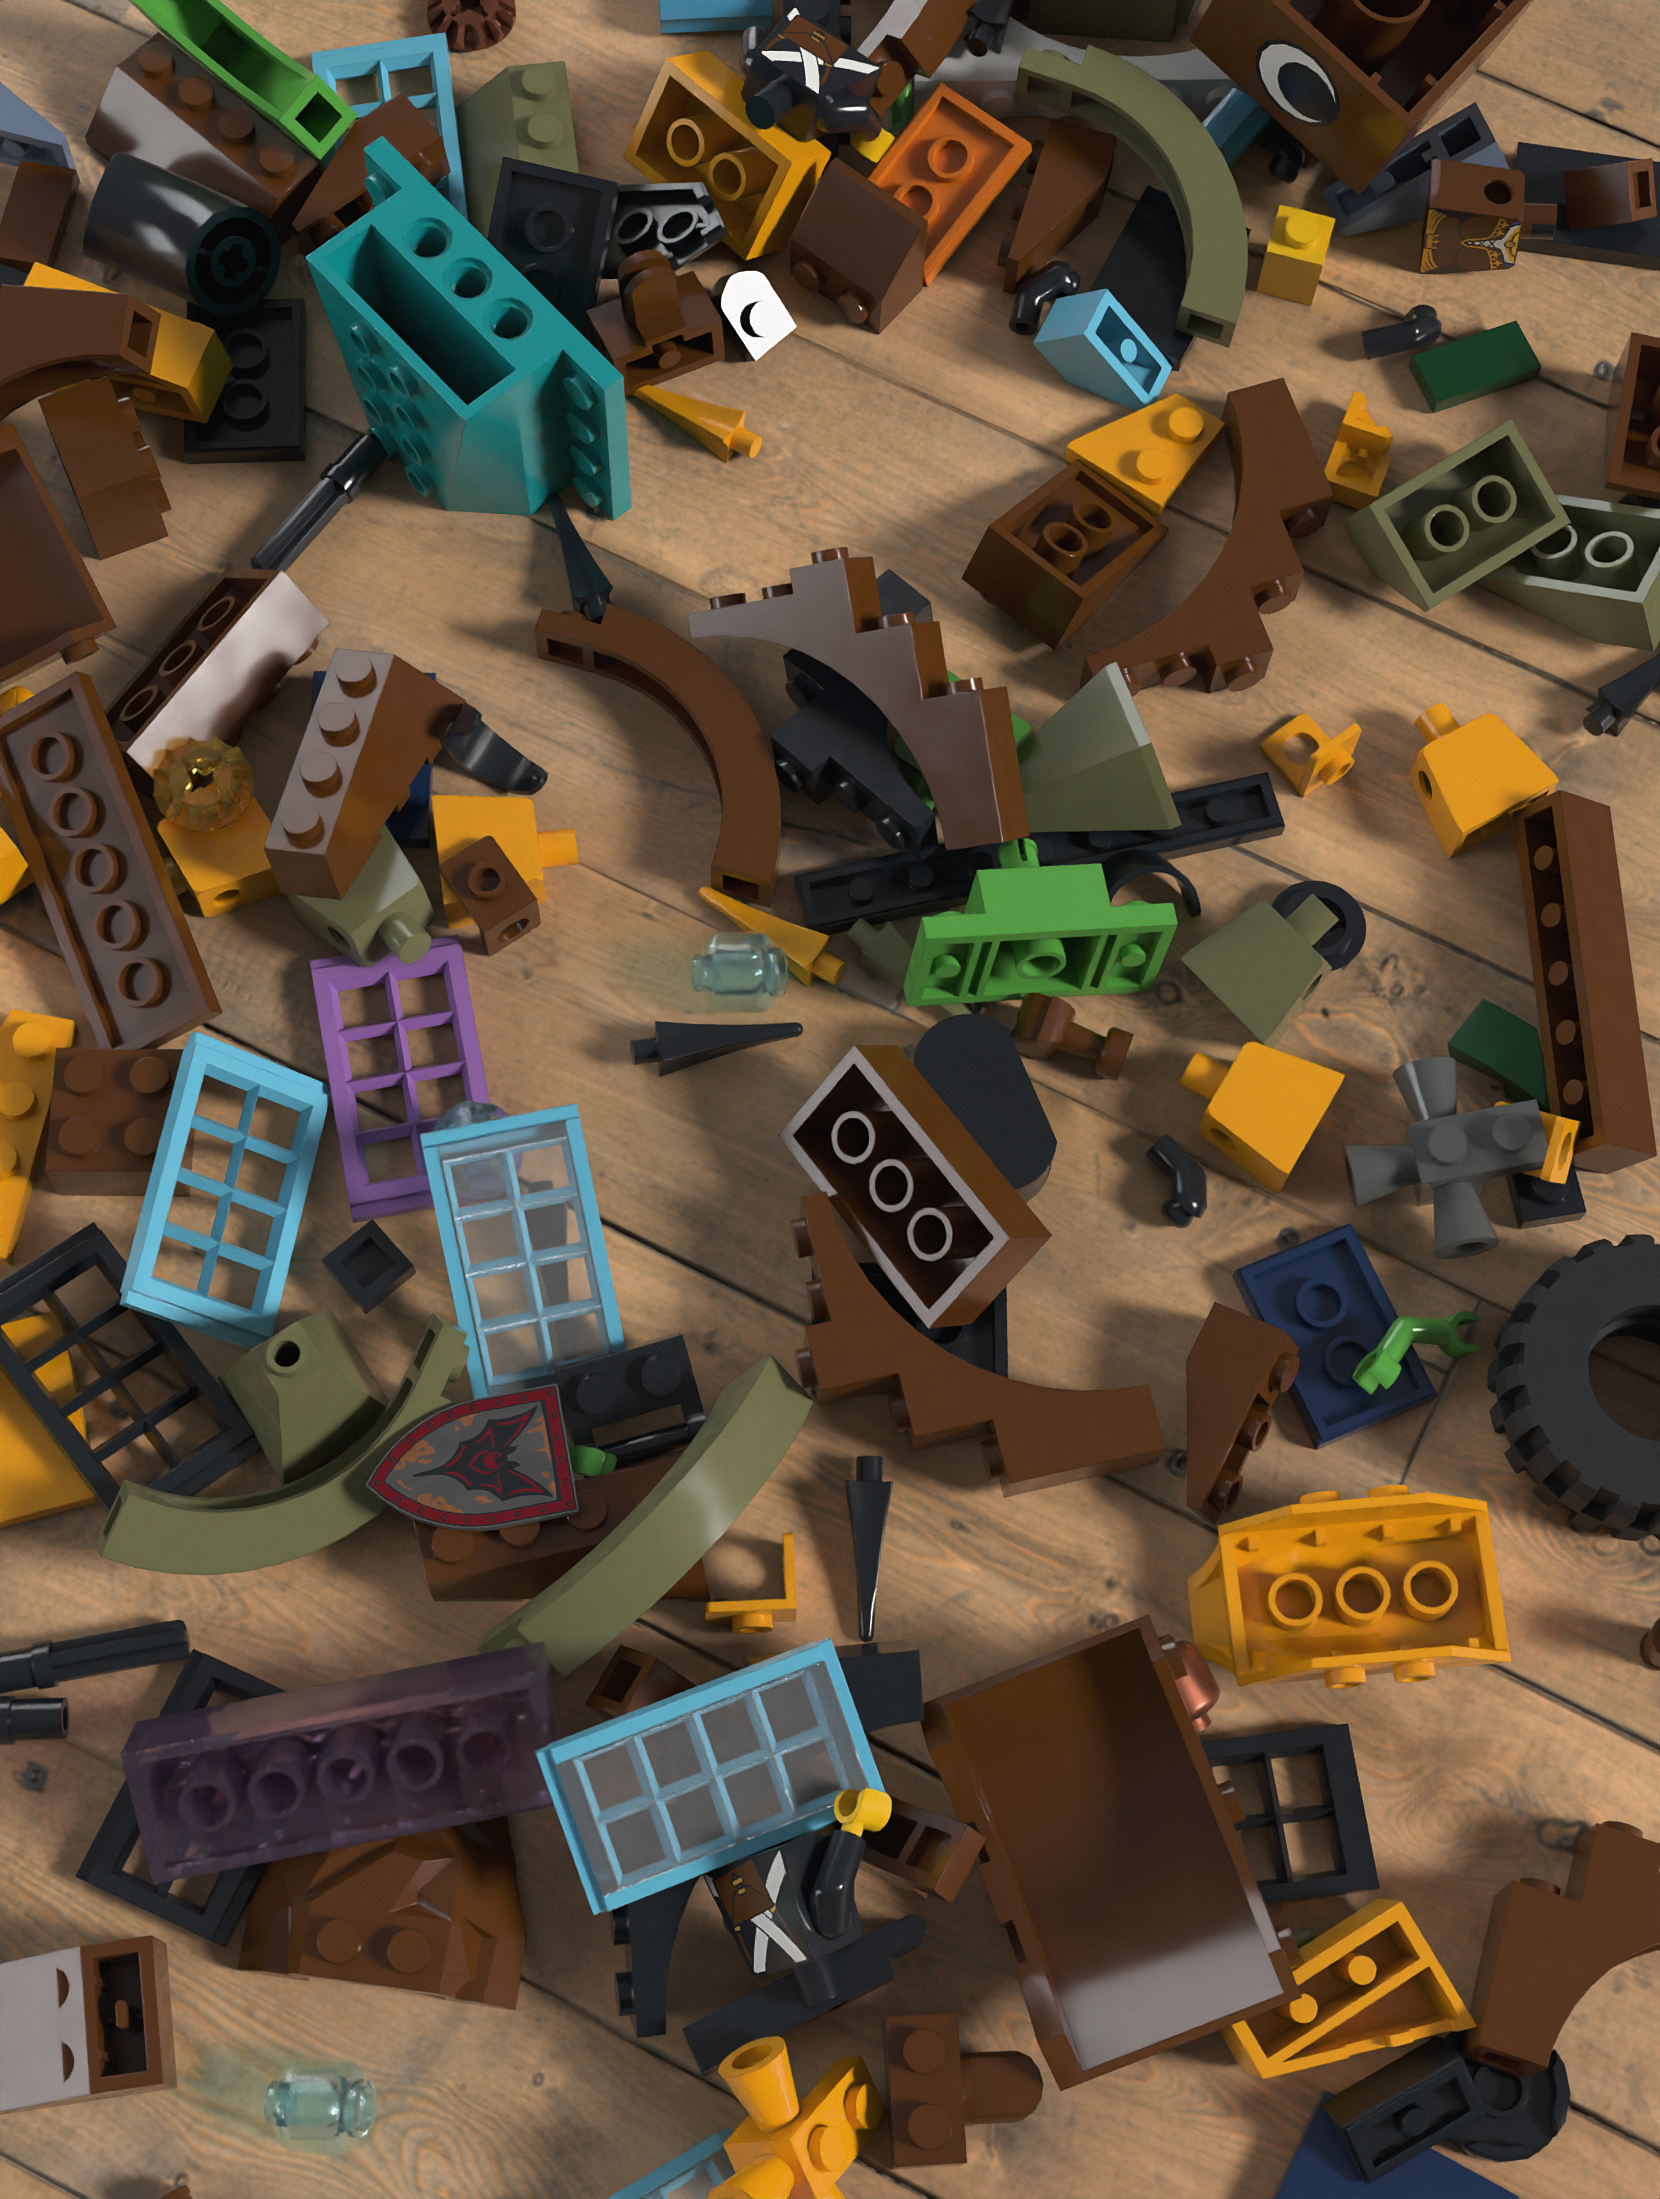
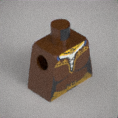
(1478, 218)

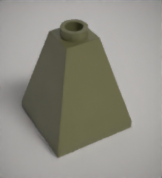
(1095, 765)
(305, 1395)

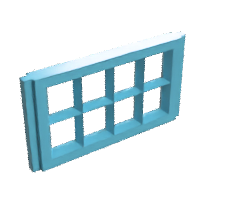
(402, 56)
(196, 1308)

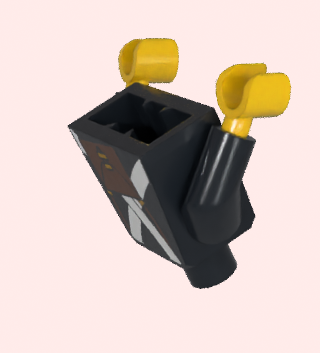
(810, 84)
(798, 1897)

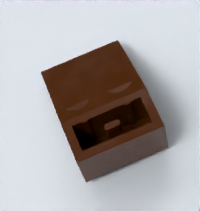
(86, 2025)

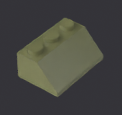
(516, 116)
(1458, 519)

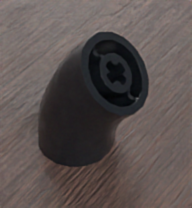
(181, 237)

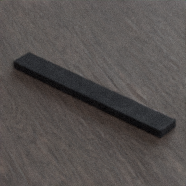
(904, 887)

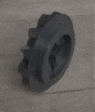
(1346, 936)

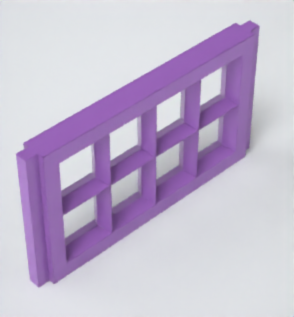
(341, 973)

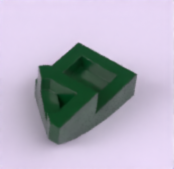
(1504, 1050)

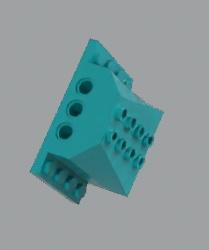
(466, 359)

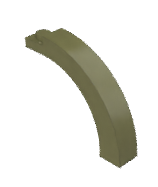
(1182, 158)
(292, 1520)
(670, 1528)

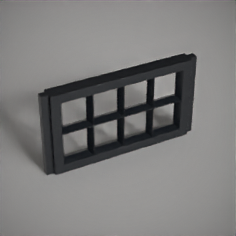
(183, 1476)
(1341, 1808)

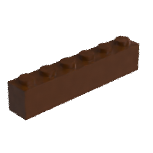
(1584, 979)

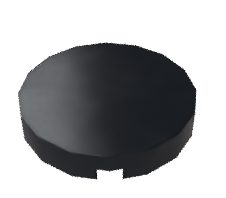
(1519, 2111)

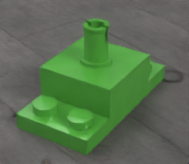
(1037, 934)

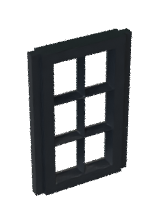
(120, 1829)

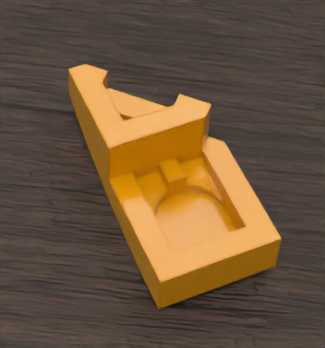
(1358, 457)

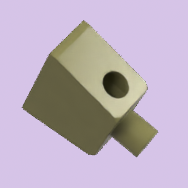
(379, 912)
(1265, 964)

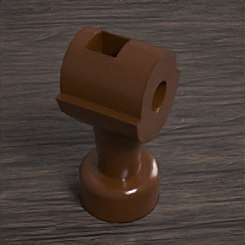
(1048, 1027)

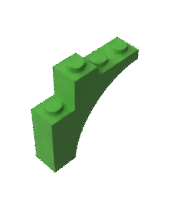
(254, 70)

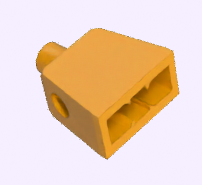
(1474, 777)
(512, 824)
(223, 865)
(1262, 1107)

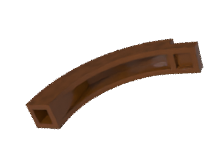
(912, 41)
(709, 710)
(911, 1851)

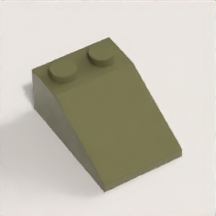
(1592, 573)

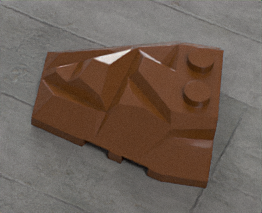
(397, 1914)

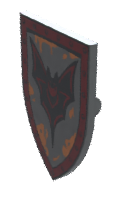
(483, 1464)

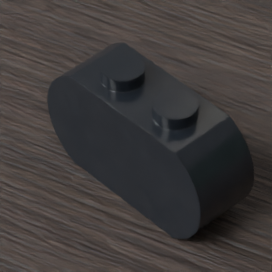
(987, 1088)

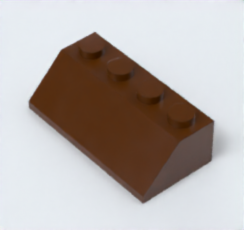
(193, 125)
(214, 669)

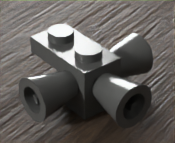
(1448, 1155)

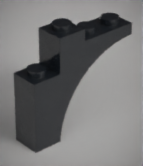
(842, 740)

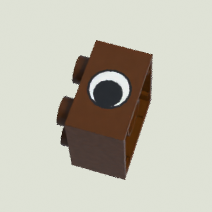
(1353, 72)

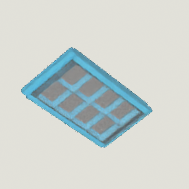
(522, 1246)
(708, 1775)

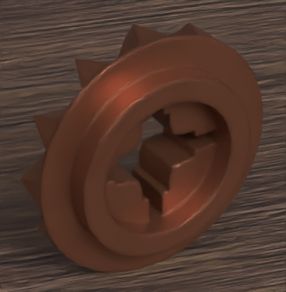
(471, 30)

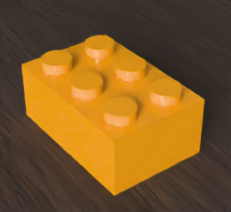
(701, 133)

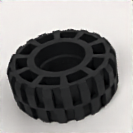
(1547, 1394)

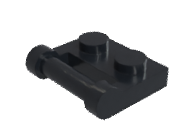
(630, 1385)

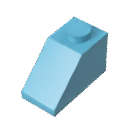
(1103, 349)

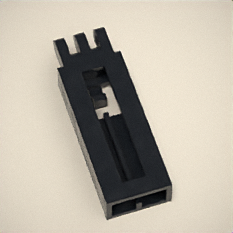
(779, 2006)

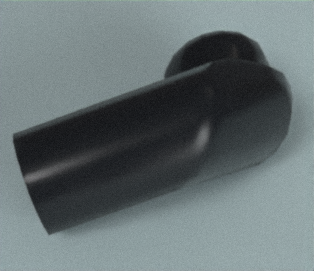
(1288, 150)
(1032, 293)
(1417, 331)
(1186, 1179)

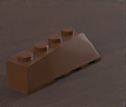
(354, 768)
(532, 1556)

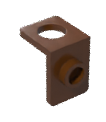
(492, 893)

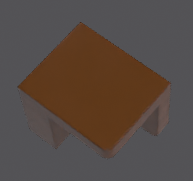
(1610, 194)

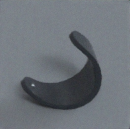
(490, 756)
(1134, 862)

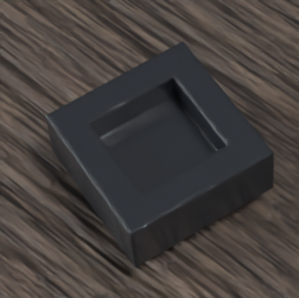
(1545, 1202)
(368, 1266)

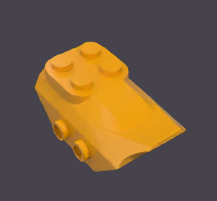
(1351, 1590)

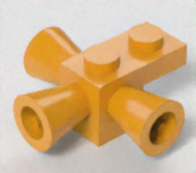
(792, 2143)

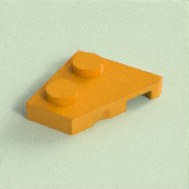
(1150, 450)

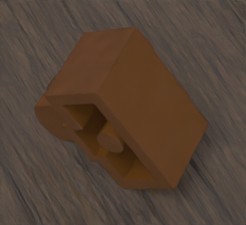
(658, 323)
(941, 2090)

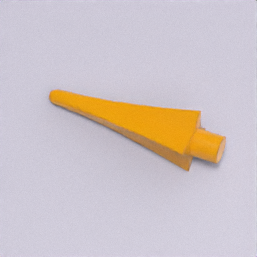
(713, 425)
(804, 948)

